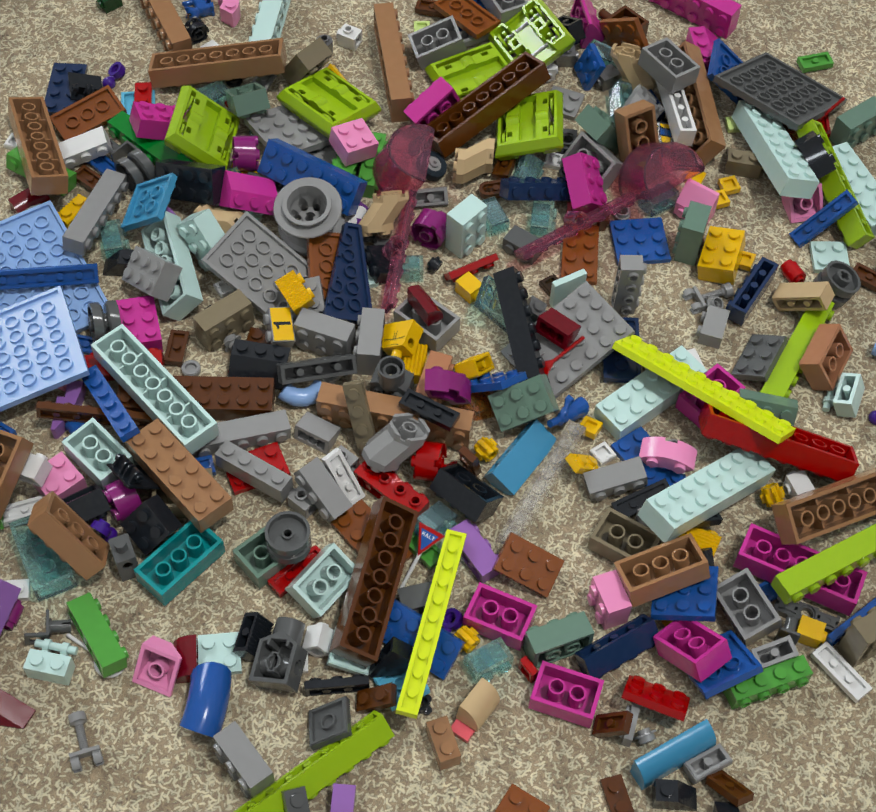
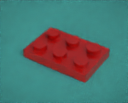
(269, 453)
(656, 697)

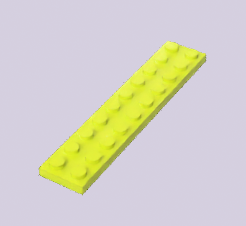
(705, 389)

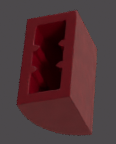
(24, 200)
(423, 305)
(557, 328)
(188, 649)

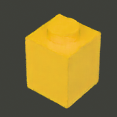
(468, 287)
(811, 631)

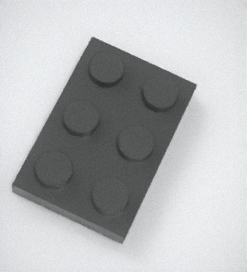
(759, 357)

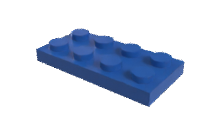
(630, 446)
(405, 625)

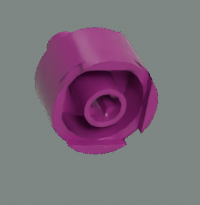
(245, 153)
(430, 228)
(122, 500)

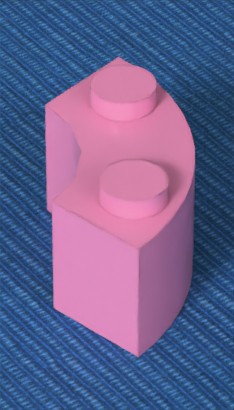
(230, 12)
(666, 454)

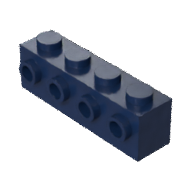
(534, 189)
(751, 291)
(617, 647)

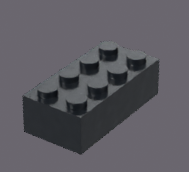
(195, 180)

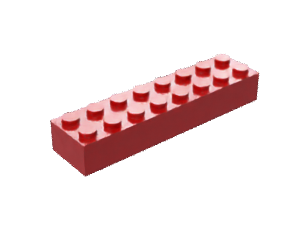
(802, 449)

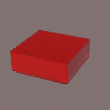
(528, 669)

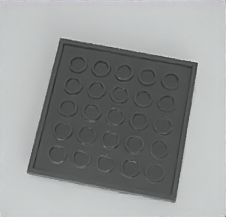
(779, 90)

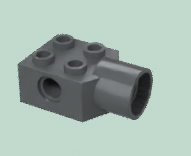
(391, 384)
(280, 657)

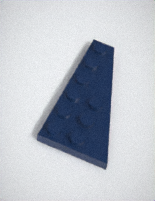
(349, 277)

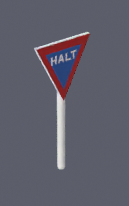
(427, 539)

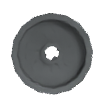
(136, 167)
(842, 280)
(102, 320)
(288, 537)

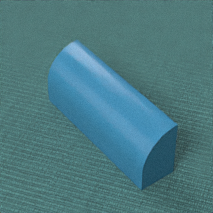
(521, 458)
(673, 754)

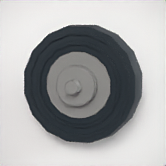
(436, 167)

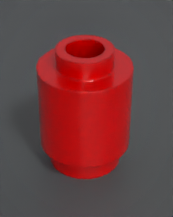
(792, 271)

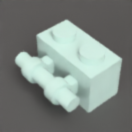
(847, 396)
(51, 666)

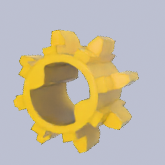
(486, 449)
(771, 494)
(469, 636)

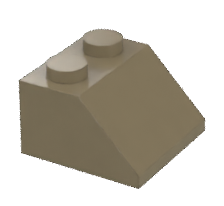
(742, 163)

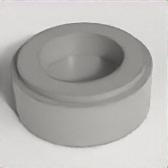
(191, 368)

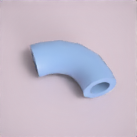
(300, 396)

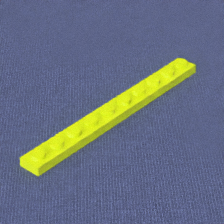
(431, 625)

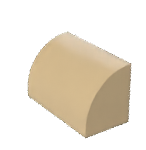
(478, 705)

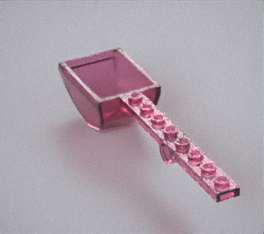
(403, 167)
(644, 175)

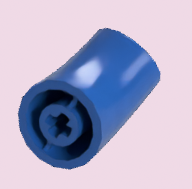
(207, 698)

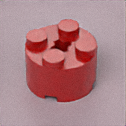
(428, 460)

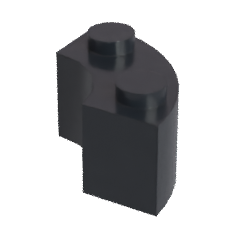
(815, 154)

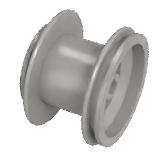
(307, 194)

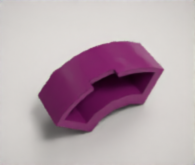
(447, 385)

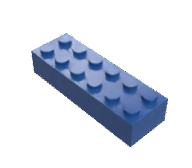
(287, 163)

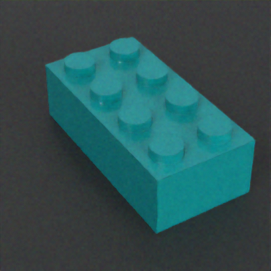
(179, 562)

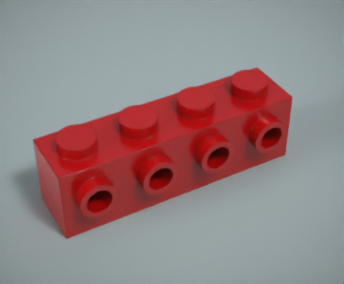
(391, 486)

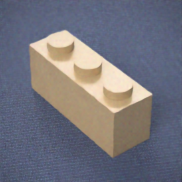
(803, 296)

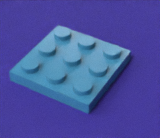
(149, 202)

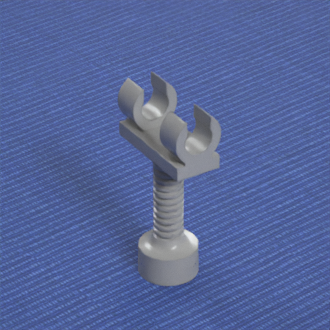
(699, 306)
(77, 720)

